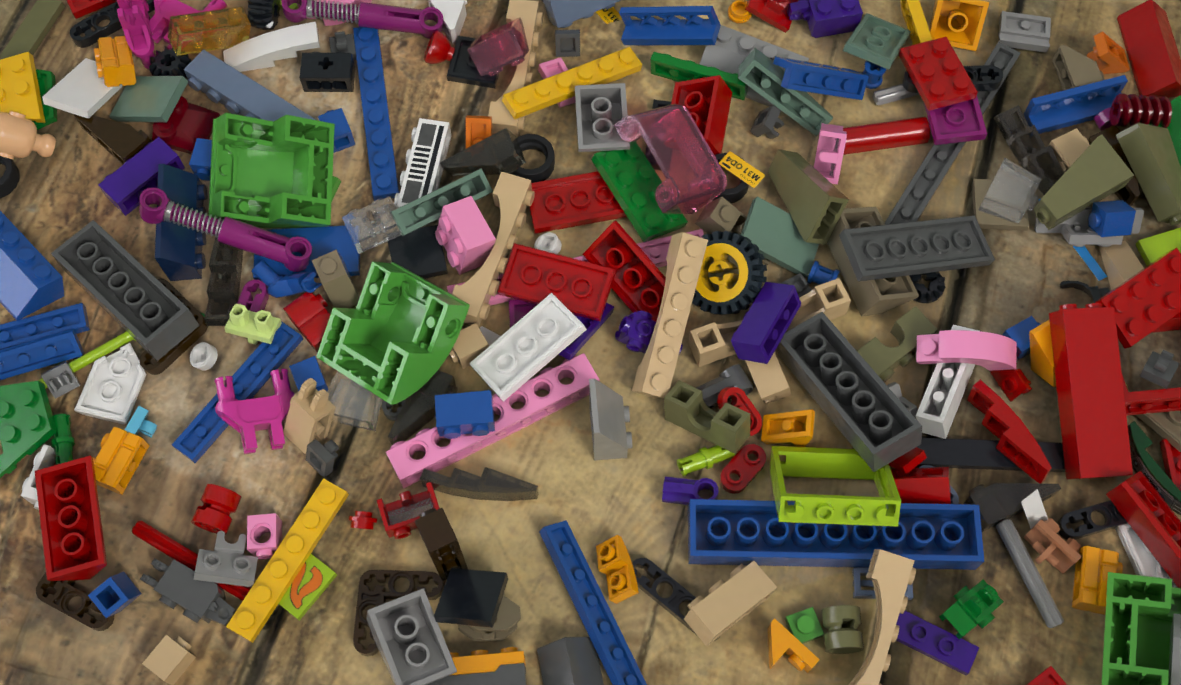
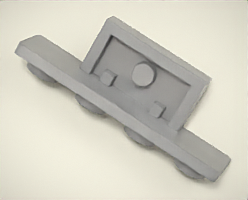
(1078, 233)

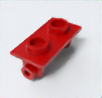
(1012, 382)

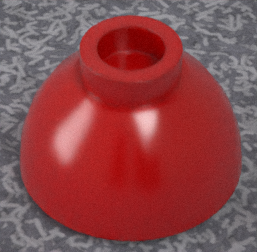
(438, 49)

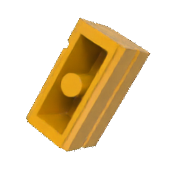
(115, 61)
(118, 459)
(1091, 578)

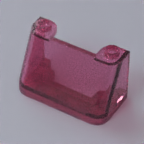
(682, 155)

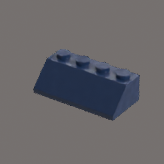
(177, 247)

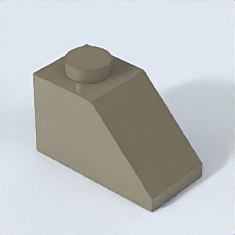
(1075, 68)
(336, 280)

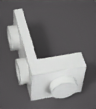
(43, 459)

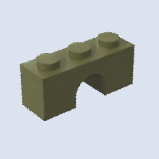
(905, 330)
(687, 409)

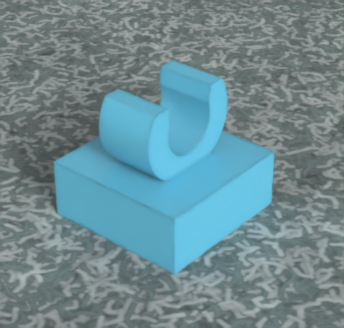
(139, 423)

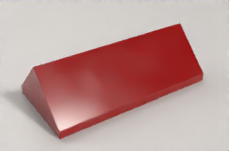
(1151, 50)
(636, 276)
(70, 520)
(1151, 521)

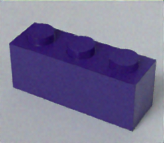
(138, 174)
(766, 322)

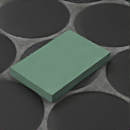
(877, 41)
(149, 99)
(778, 237)

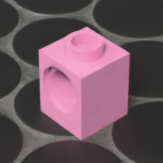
(259, 525)

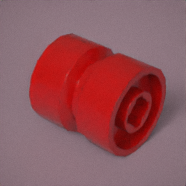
(216, 509)

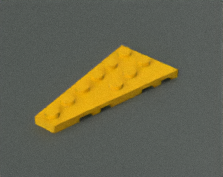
(20, 87)

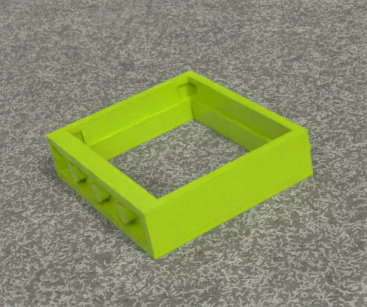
(832, 508)

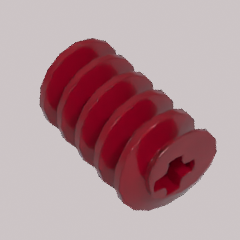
(1141, 109)

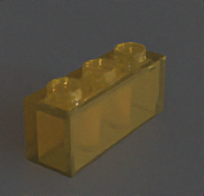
(208, 30)

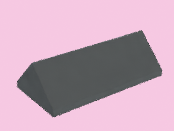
(570, 662)

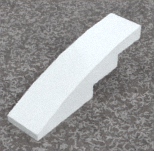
(275, 45)

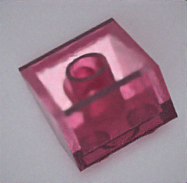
(499, 48)

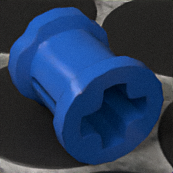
(875, 74)
(821, 274)

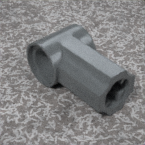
(731, 377)

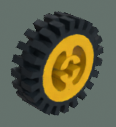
(729, 298)

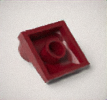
(185, 126)

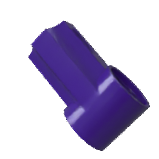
(682, 490)

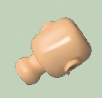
(20, 137)

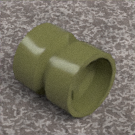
(844, 639)

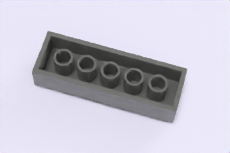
(125, 290)
(849, 392)

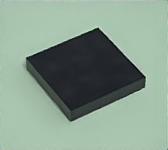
(463, 68)
(419, 252)
(471, 597)

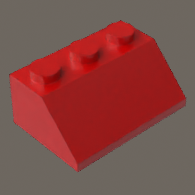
(709, 105)

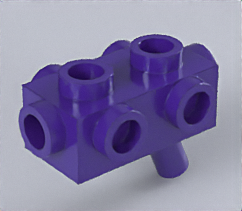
(636, 331)

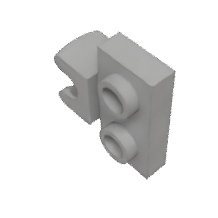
(226, 563)

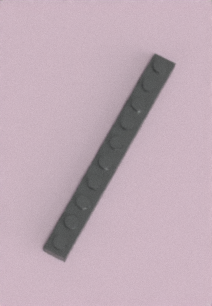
(942, 156)

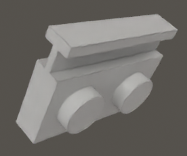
(1024, 31)

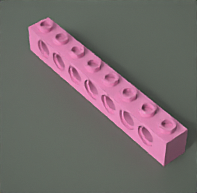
(510, 420)

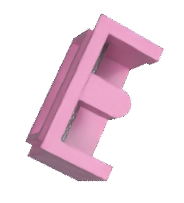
(830, 151)

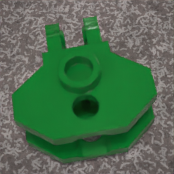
(972, 608)

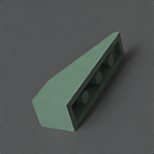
(766, 79)
(429, 207)

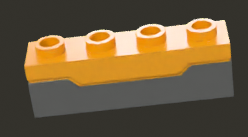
(487, 668)

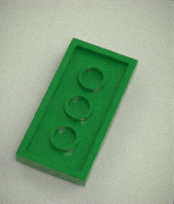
(634, 187)

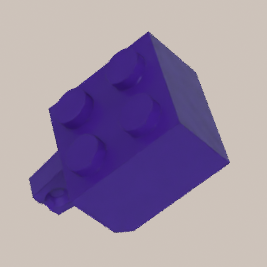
(827, 16)

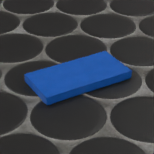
(322, 241)

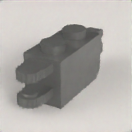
(198, 598)

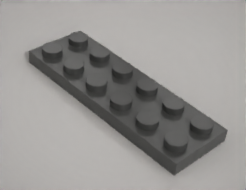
(916, 247)

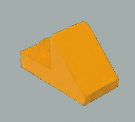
(788, 427)
(782, 641)

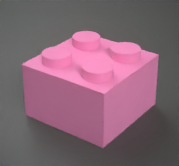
(464, 235)

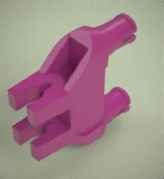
(165, 8)
(136, 27)
(256, 413)

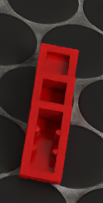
(1015, 438)

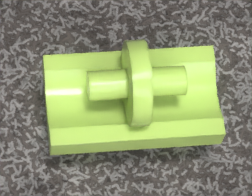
(252, 325)

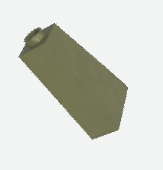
(1155, 167)
(1088, 180)
(807, 195)

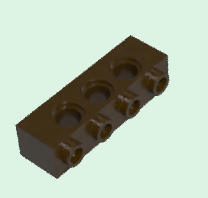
(440, 541)

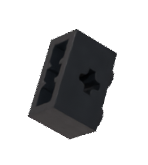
(327, 72)

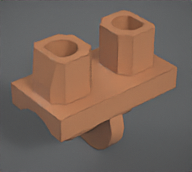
(1052, 547)

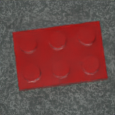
(937, 73)

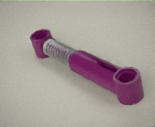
(368, 15)
(229, 231)

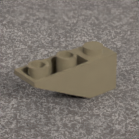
(722, 217)

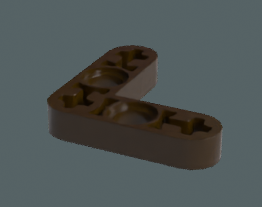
(164, 362)
(64, 594)
(379, 596)

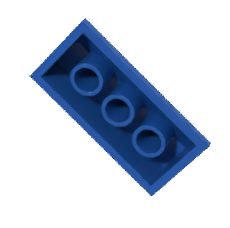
(25, 275)

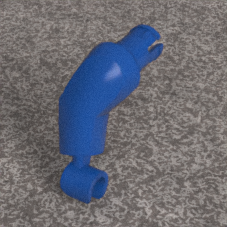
(285, 285)

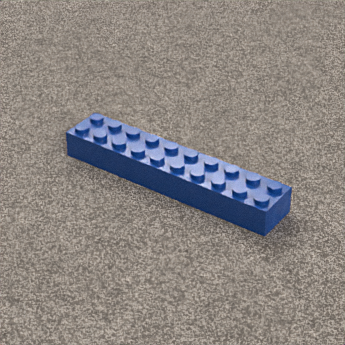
(750, 531)

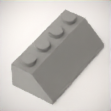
(733, 48)

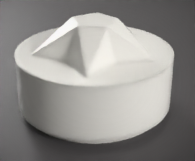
(548, 242)
(203, 356)

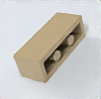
(729, 602)

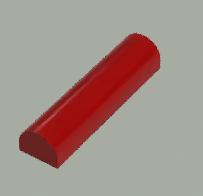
(887, 135)

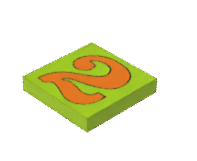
(307, 587)

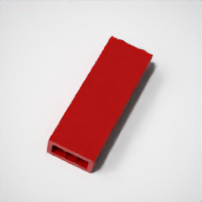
(1090, 392)

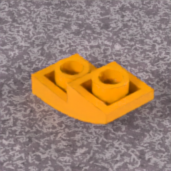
(616, 564)

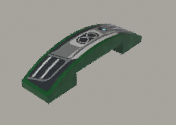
(1144, 462)

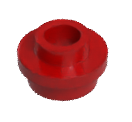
(362, 520)

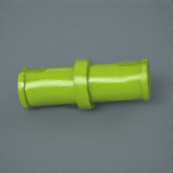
(703, 459)

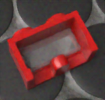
(401, 514)

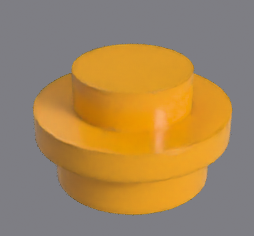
(738, 13)

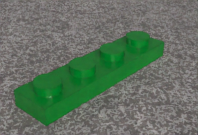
(683, 70)

